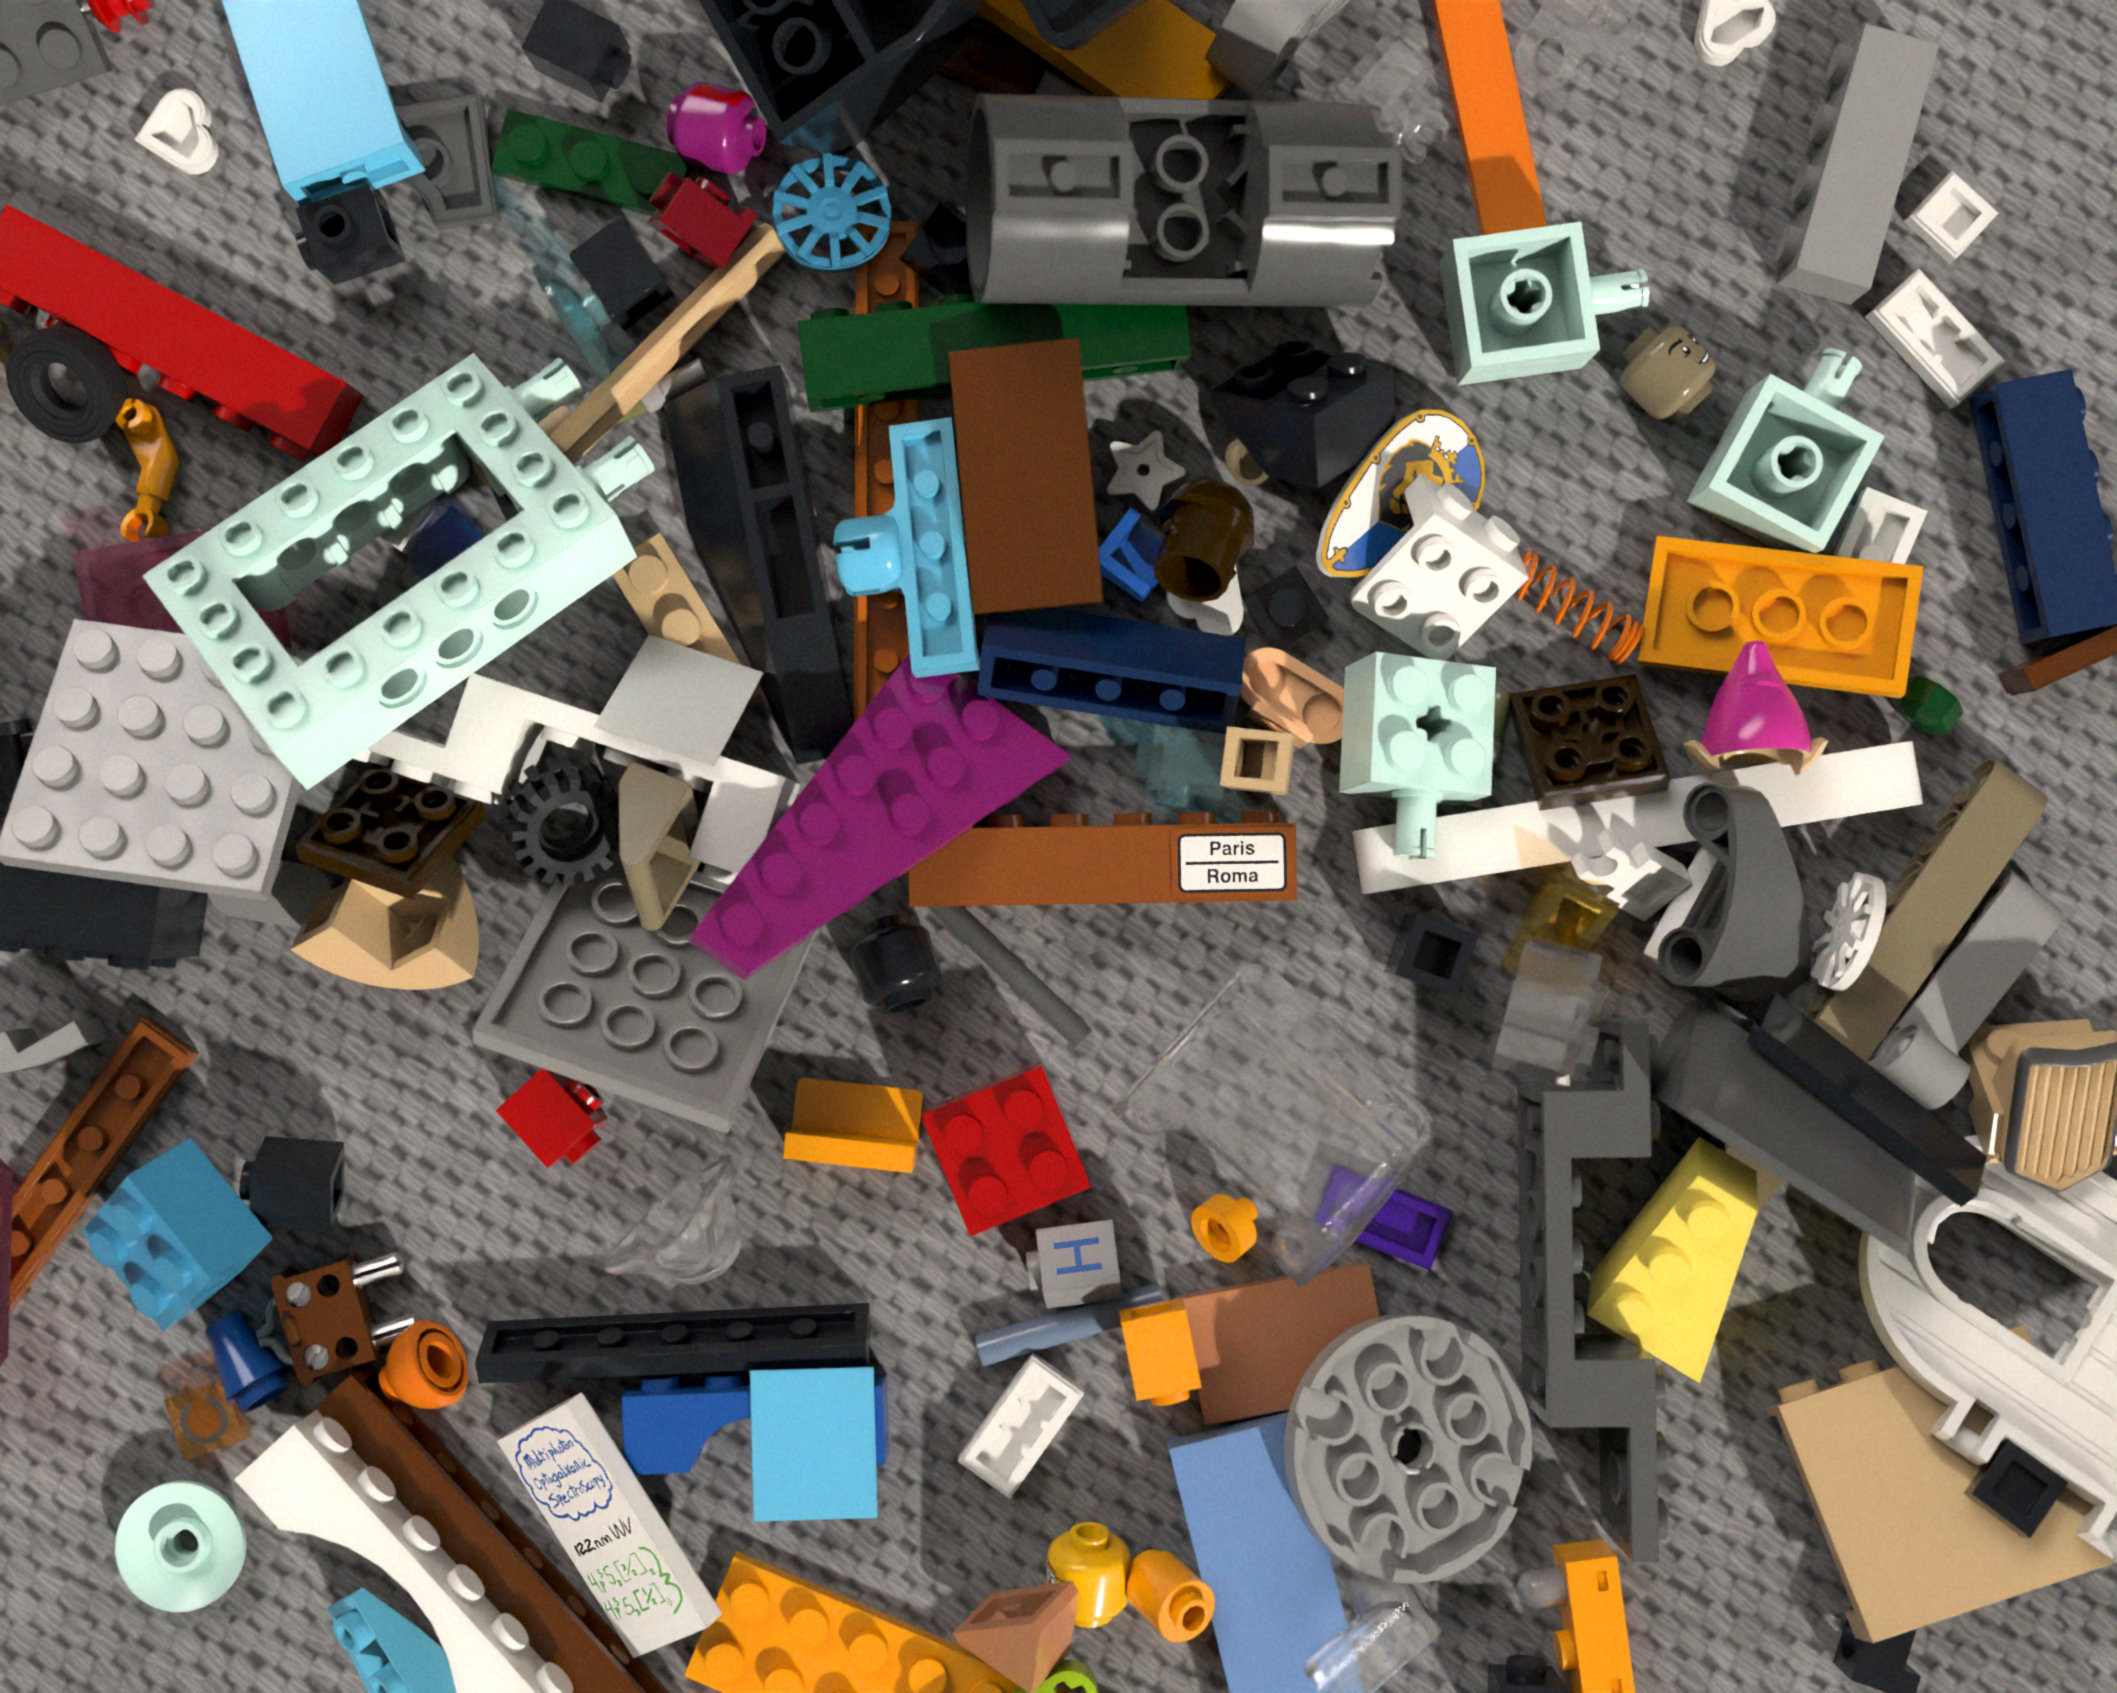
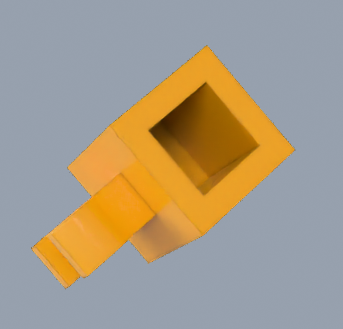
(1160, 1351)

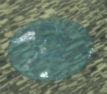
(581, 315)

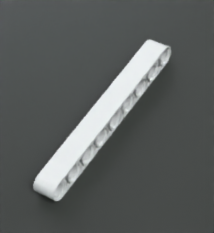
(1526, 838)

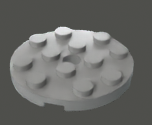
(1344, 1436)

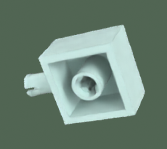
(1547, 275)
(1821, 451)
(1417, 737)

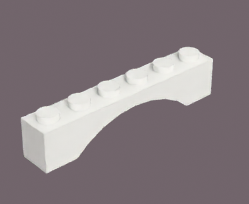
(324, 1489)

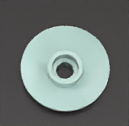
(156, 1562)

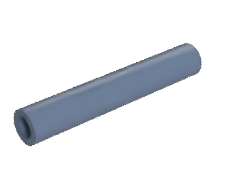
(1060, 1326)

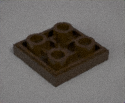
(1588, 742)
(391, 831)

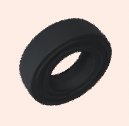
(41, 404)

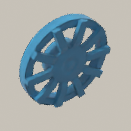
(831, 213)

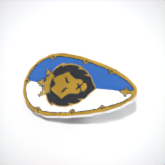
(1372, 505)

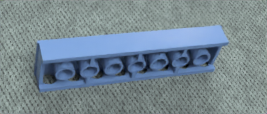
(1256, 1554)

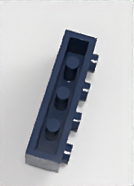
(2047, 505)
(1113, 668)

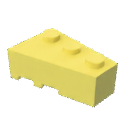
(1679, 1260)

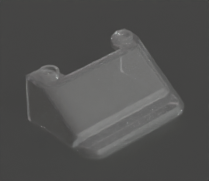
(1288, 1111)

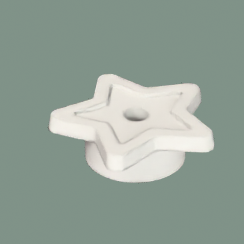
(1149, 487)

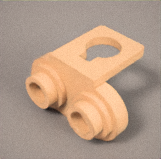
(1291, 697)

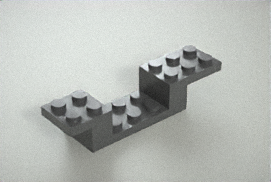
(1572, 1375)

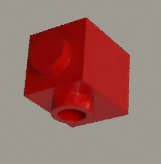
(555, 1117)

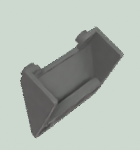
(1773, 1119)

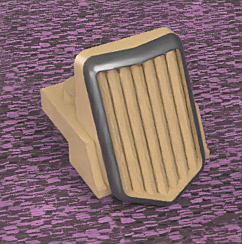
(2045, 1099)

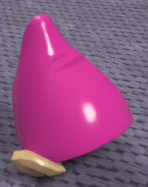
(1755, 720)

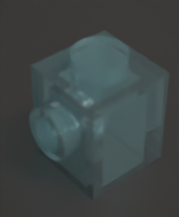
(1181, 766)

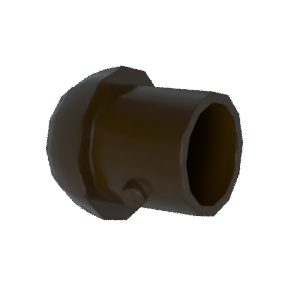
(1204, 534)

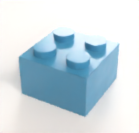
(175, 1234)

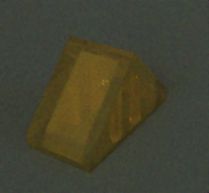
(1561, 914)

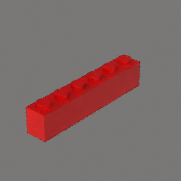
(174, 337)

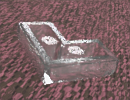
(1384, 1636)

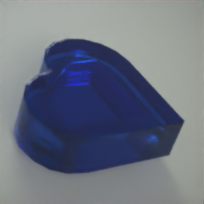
(443, 542)

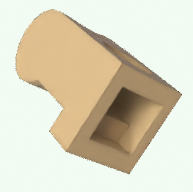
(1257, 761)

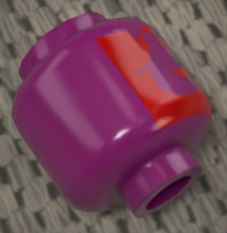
(715, 127)

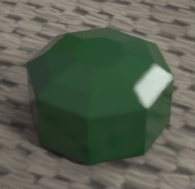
(1928, 706)

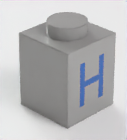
(1075, 1264)

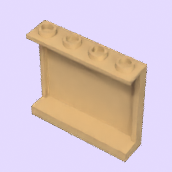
(1898, 1508)

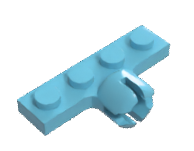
(919, 549)

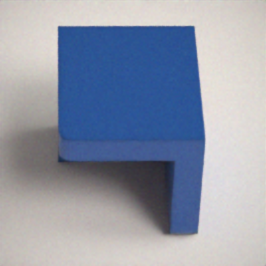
(1129, 558)

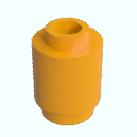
(1169, 1595)

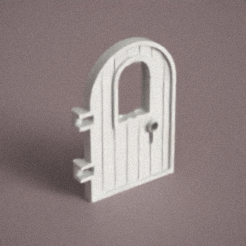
(2049, 1407)

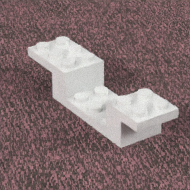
(509, 729)

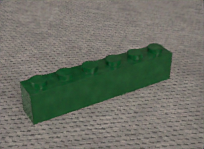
(905, 349)

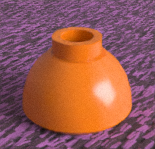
(425, 1367)

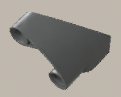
(1764, 919)

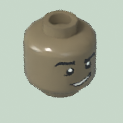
(1667, 372)

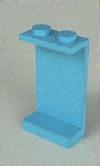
(321, 96)

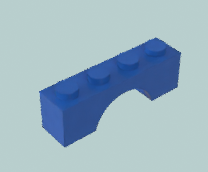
(673, 1419)

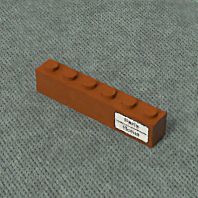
(1112, 862)

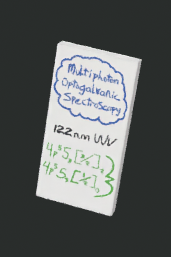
(609, 1527)

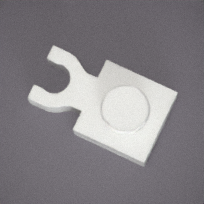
(1636, 879)

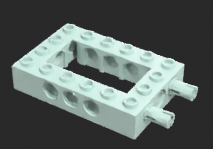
(445, 624)

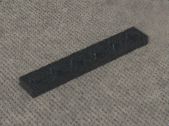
(674, 1343)

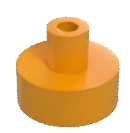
(1225, 1226)

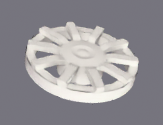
(1850, 932)

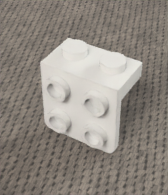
(1442, 572)

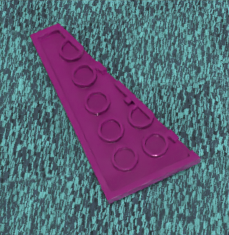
(890, 795)

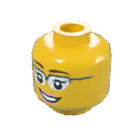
(1097, 1566)

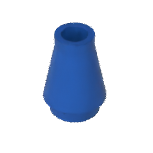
(247, 1371)

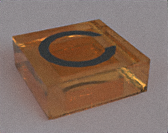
(205, 1420)

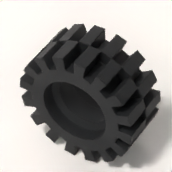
(542, 796)

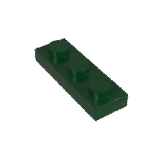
(582, 162)

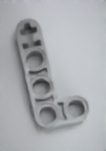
(1262, 39)
(1964, 989)

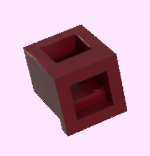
(698, 220)

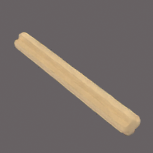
(667, 344)

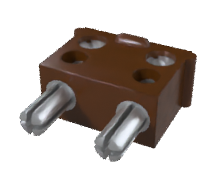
(321, 1318)

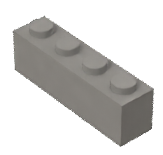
(1856, 163)

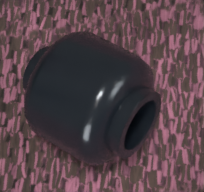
(895, 965)

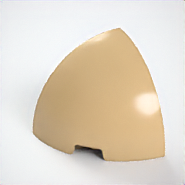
(395, 939)

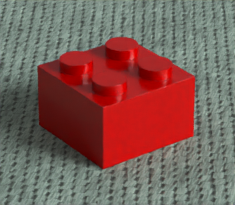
(1006, 1148)

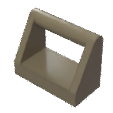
(655, 840)

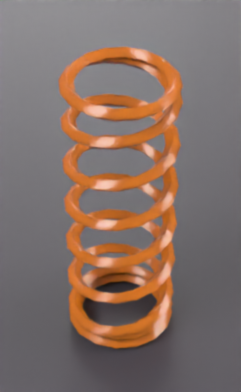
(1631, 633)

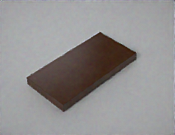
(1026, 476)

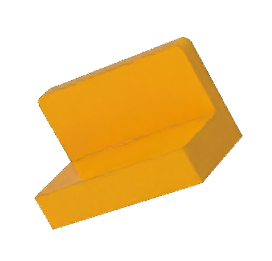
(855, 1125)

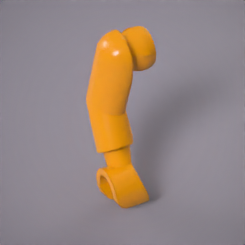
(158, 465)

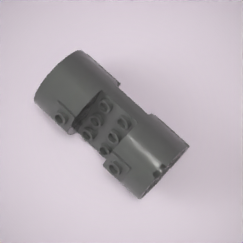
(1178, 201)

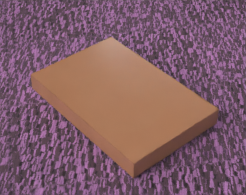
(1266, 1333)

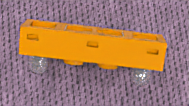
(1592, 1614)

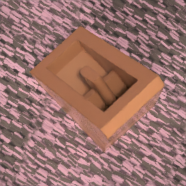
(1023, 1631)

